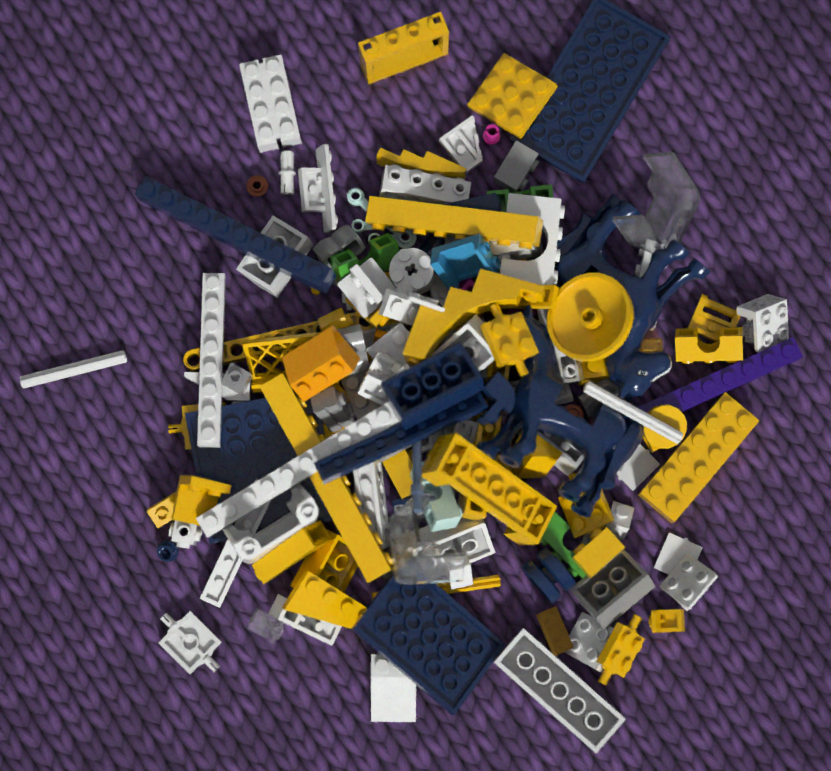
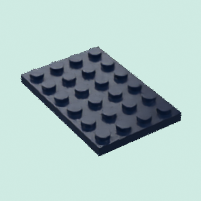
(429, 640)

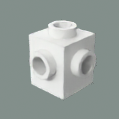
(194, 534)

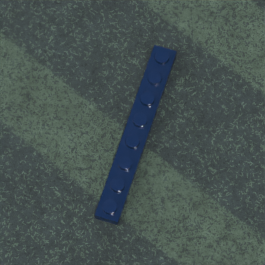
(395, 439)

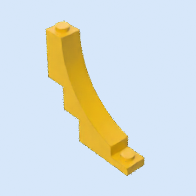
(460, 305)

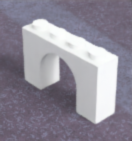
(541, 269)

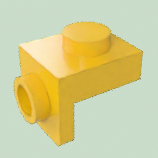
(667, 620)

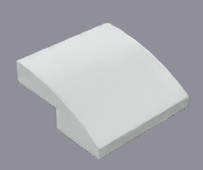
(378, 372)

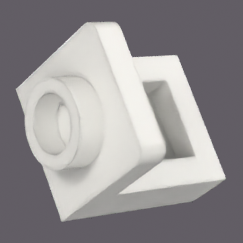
(623, 516)

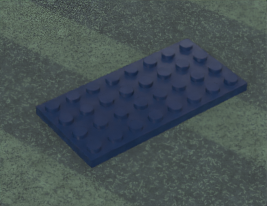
(596, 86)

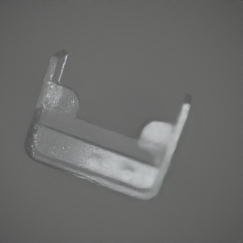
(670, 209)
(415, 559)

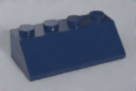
(432, 386)

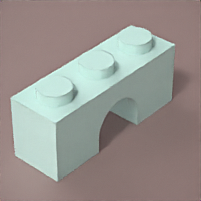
(444, 511)

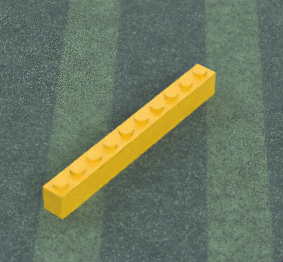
(336, 495)

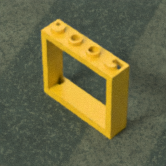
(404, 48)

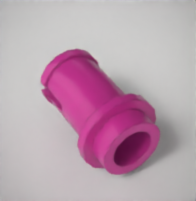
(491, 139)

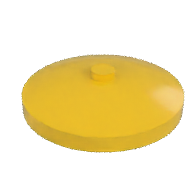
(590, 317)

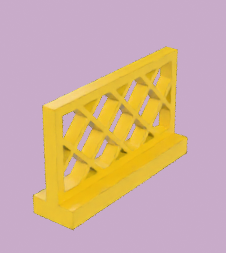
(261, 378)

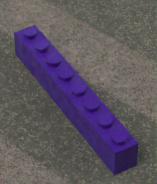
(730, 377)

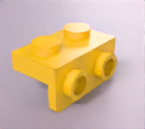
(162, 511)

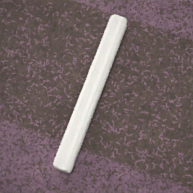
(73, 369)
(633, 412)

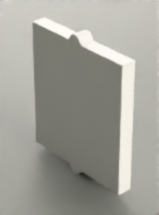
(638, 468)
(674, 551)

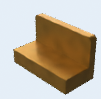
(554, 631)

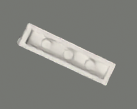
(371, 492)

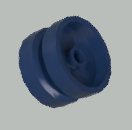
(550, 573)

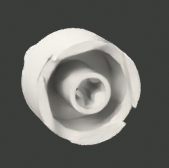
(406, 261)

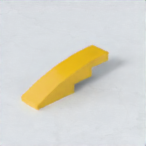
(429, 164)

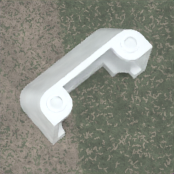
(254, 547)

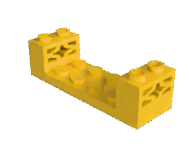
(489, 486)

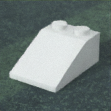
(391, 693)

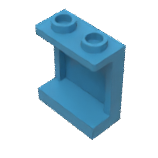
(463, 260)

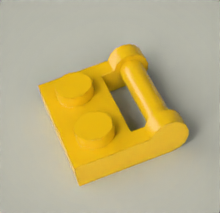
(709, 325)

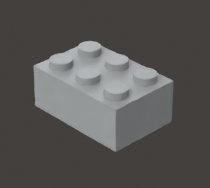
(613, 589)

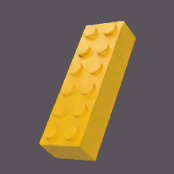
(698, 457)

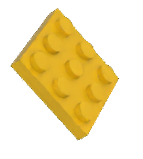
(512, 95)

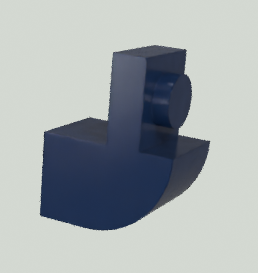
(500, 396)

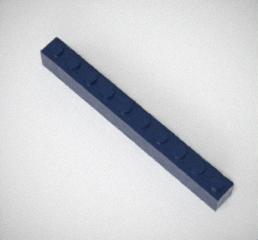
(236, 235)

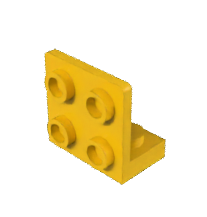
(196, 497)

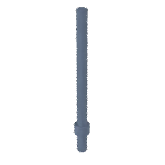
(417, 487)

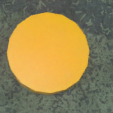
(669, 415)

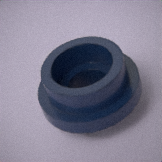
(167, 551)

